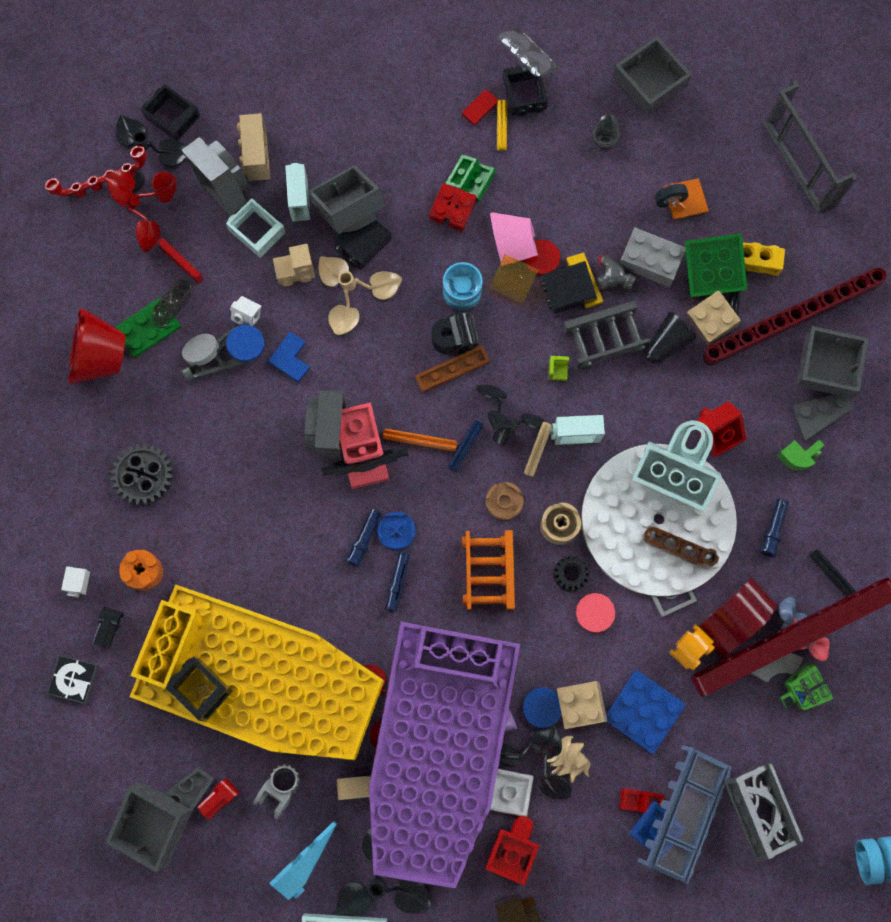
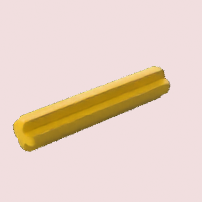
(501, 125)

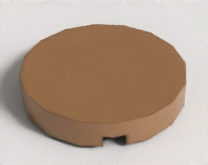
(504, 501)

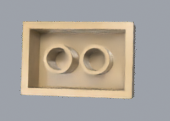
(253, 147)

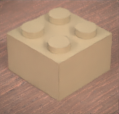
(713, 318)
(582, 705)

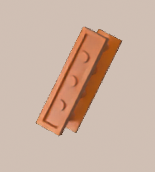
(505, 561)

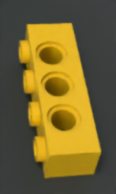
(773, 254)

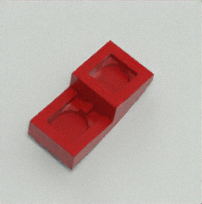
(644, 799)

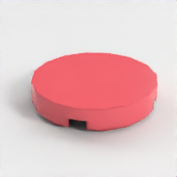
(595, 612)

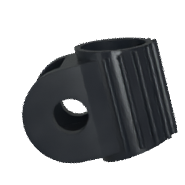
(461, 331)

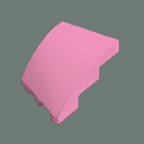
(513, 236)

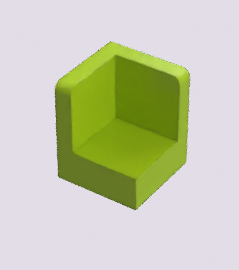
(558, 368)

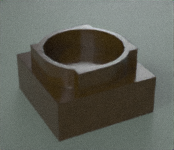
(517, 909)

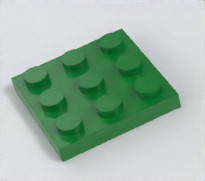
(715, 265)

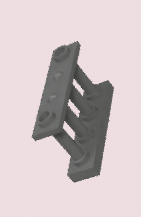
(609, 317)

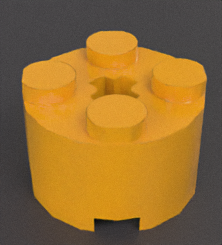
(692, 647)

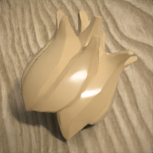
(570, 760)

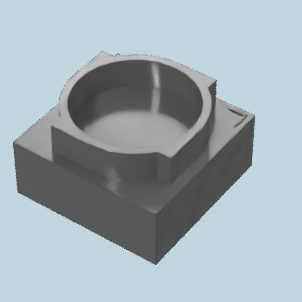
(651, 75)
(217, 173)
(347, 200)
(832, 362)
(324, 425)
(148, 826)

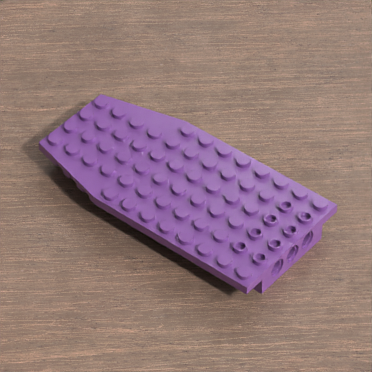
(438, 751)

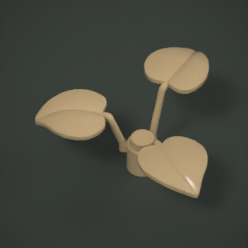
(336, 271)

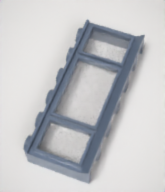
(687, 815)

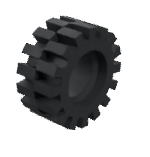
(579, 565)

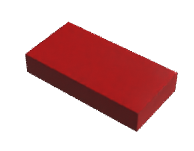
(480, 107)

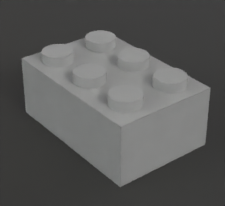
(652, 257)

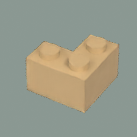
(294, 266)

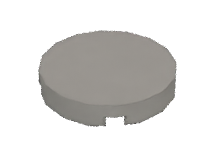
(200, 349)

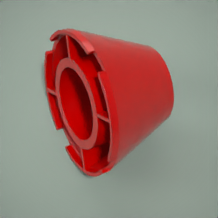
(95, 349)

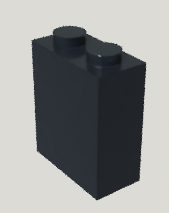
(363, 243)
(569, 287)

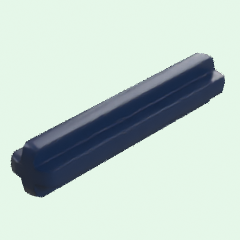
(465, 445)

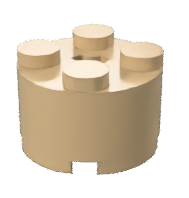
(551, 518)

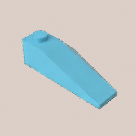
(296, 874)

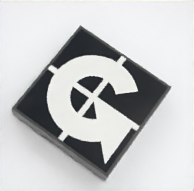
(72, 679)

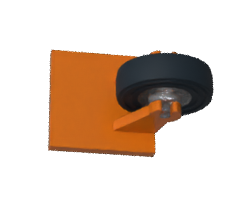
(683, 199)

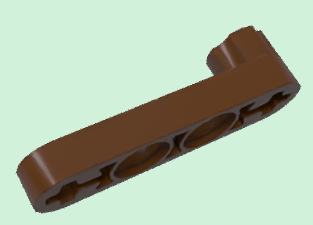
(681, 543)

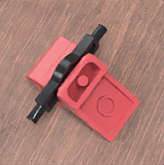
(362, 449)

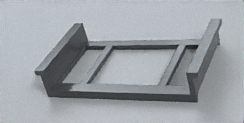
(839, 186)

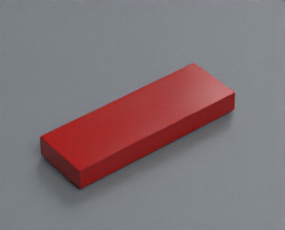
(180, 261)

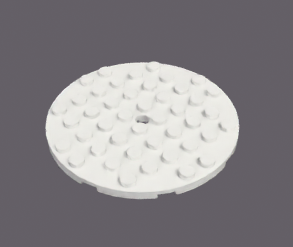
(621, 510)

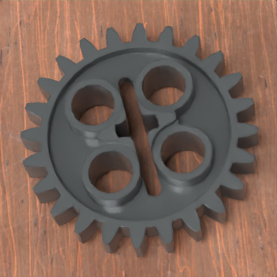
(135, 490)

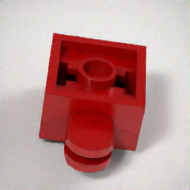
(513, 851)

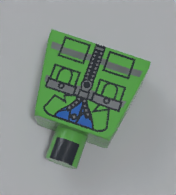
(806, 688)

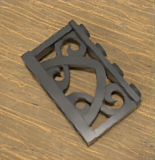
(782, 815)

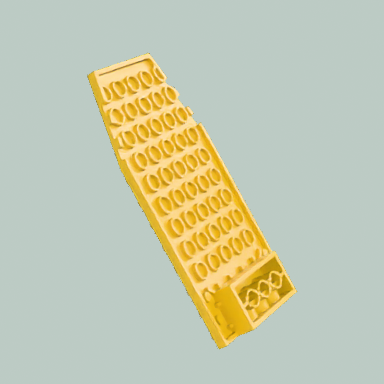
(286, 682)

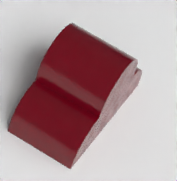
(738, 617)

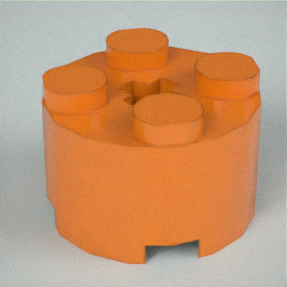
(145, 580)

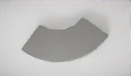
(786, 664)

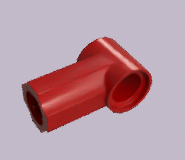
(222, 796)

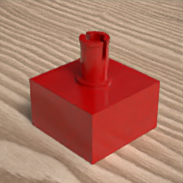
(726, 427)

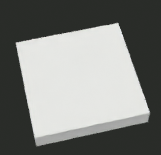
(512, 793)

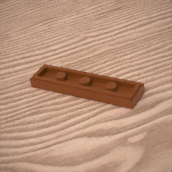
(452, 369)

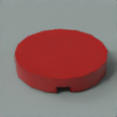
(547, 257)

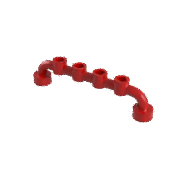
(54, 186)

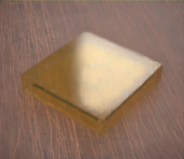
(514, 279)

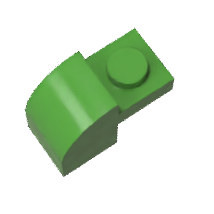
(797, 458)

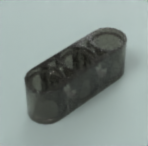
(169, 310)

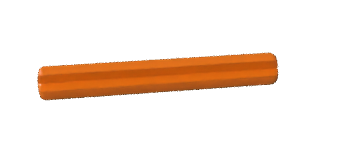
(421, 440)

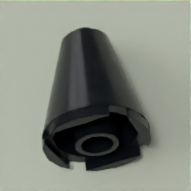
(669, 339)

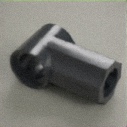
(108, 624)

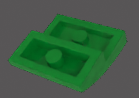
(471, 176)

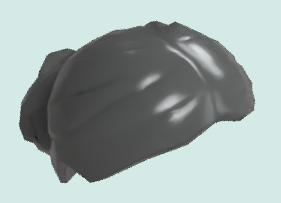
(606, 126)

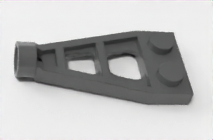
(222, 365)

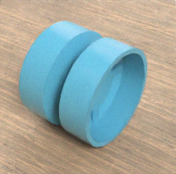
(462, 286)
(874, 860)

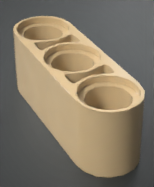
(353, 787)

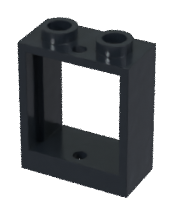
(520, 74)
(185, 121)
(212, 703)

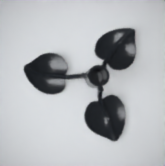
(132, 131)
(503, 424)
(543, 741)
(356, 901)

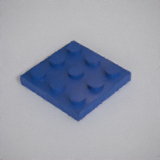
(644, 711)

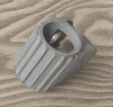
(283, 797)

